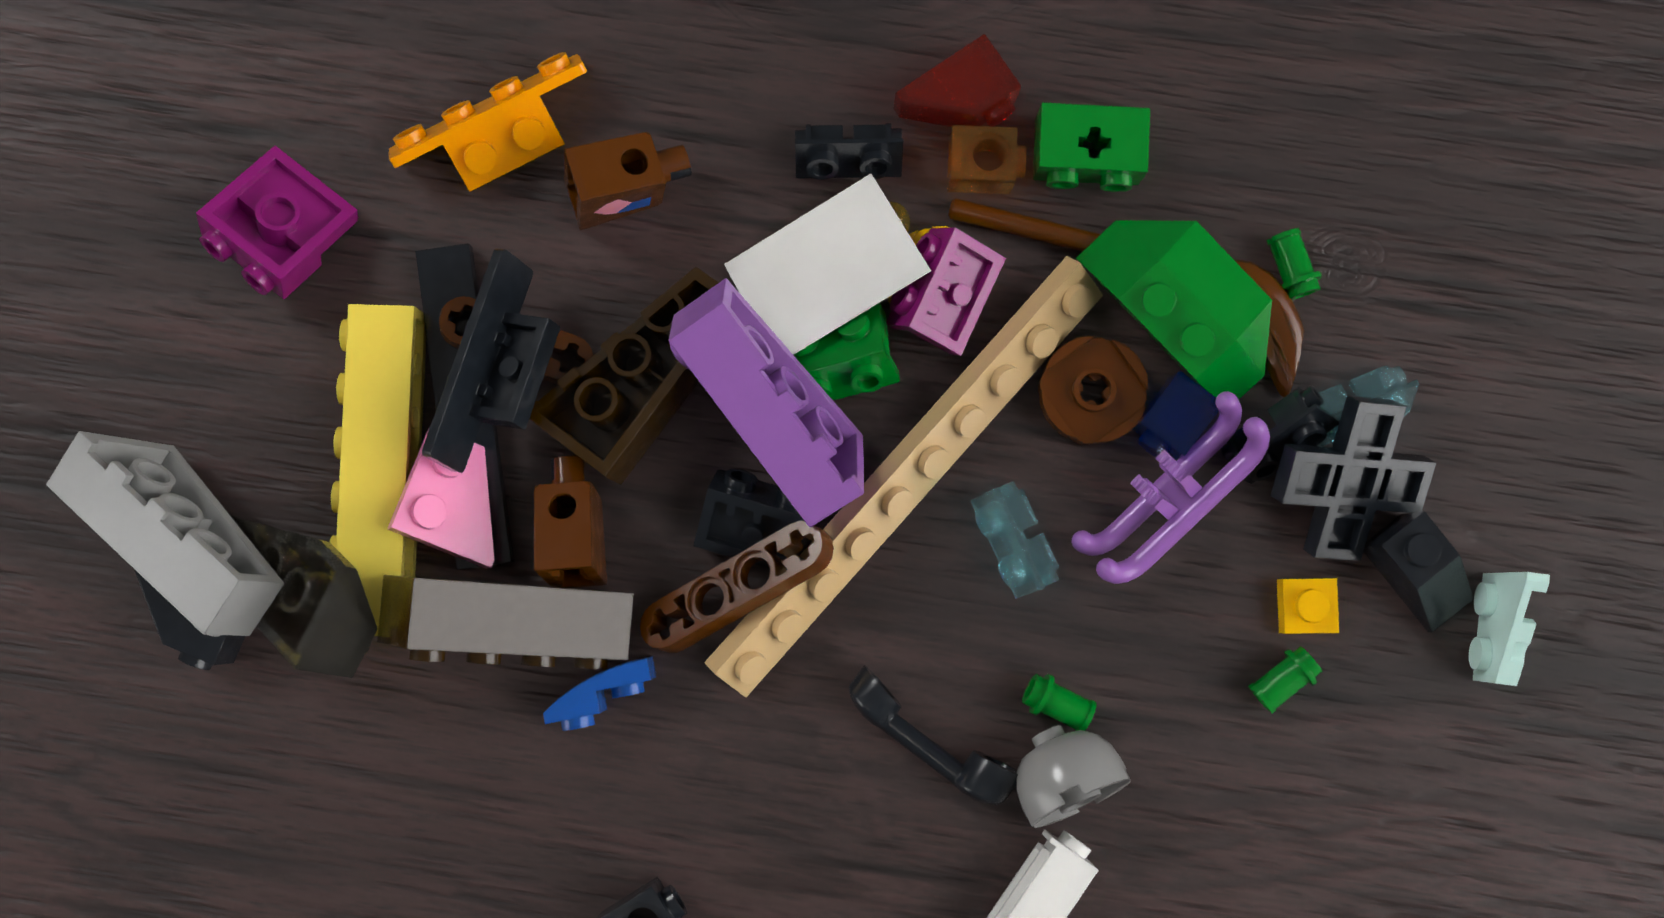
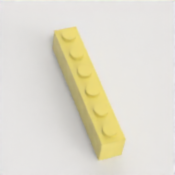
(377, 438)

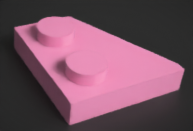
(448, 508)

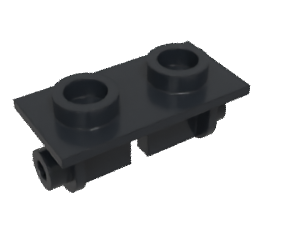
(826, 155)
(1297, 422)

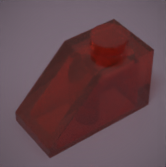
(962, 90)

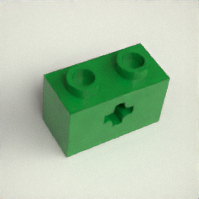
(1115, 133)

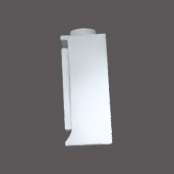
(1048, 880)

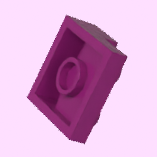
(274, 223)

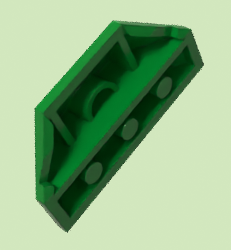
(1186, 299)

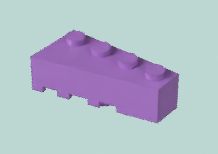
(771, 402)

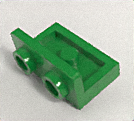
(852, 356)

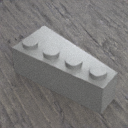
(168, 529)

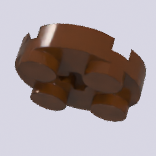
(1096, 359)

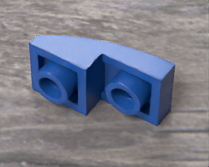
(580, 703)

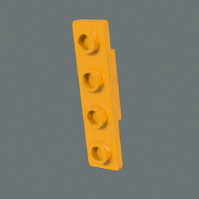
(498, 131)

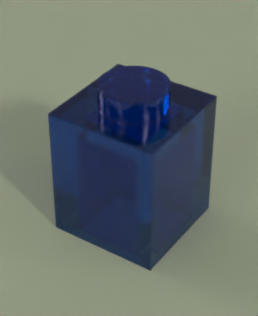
(1175, 417)

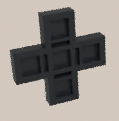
(1353, 478)

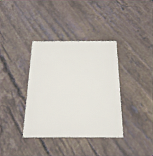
(828, 265)

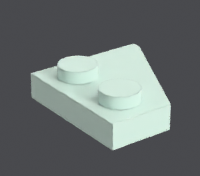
(1502, 630)

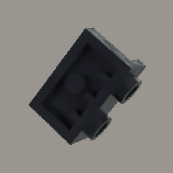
(742, 513)

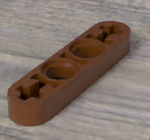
(733, 580)

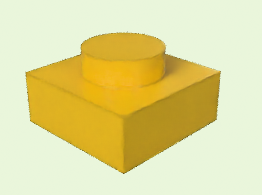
(1308, 606)

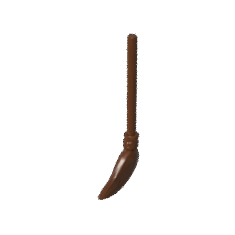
(1285, 329)

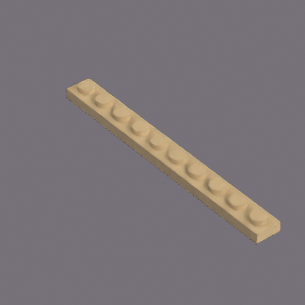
(911, 471)

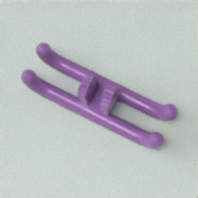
(1177, 494)

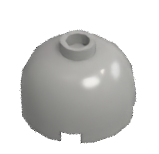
(1067, 774)

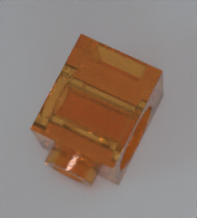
(967, 177)

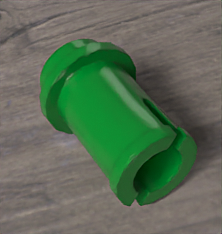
(1294, 264)
(1286, 679)
(1058, 702)

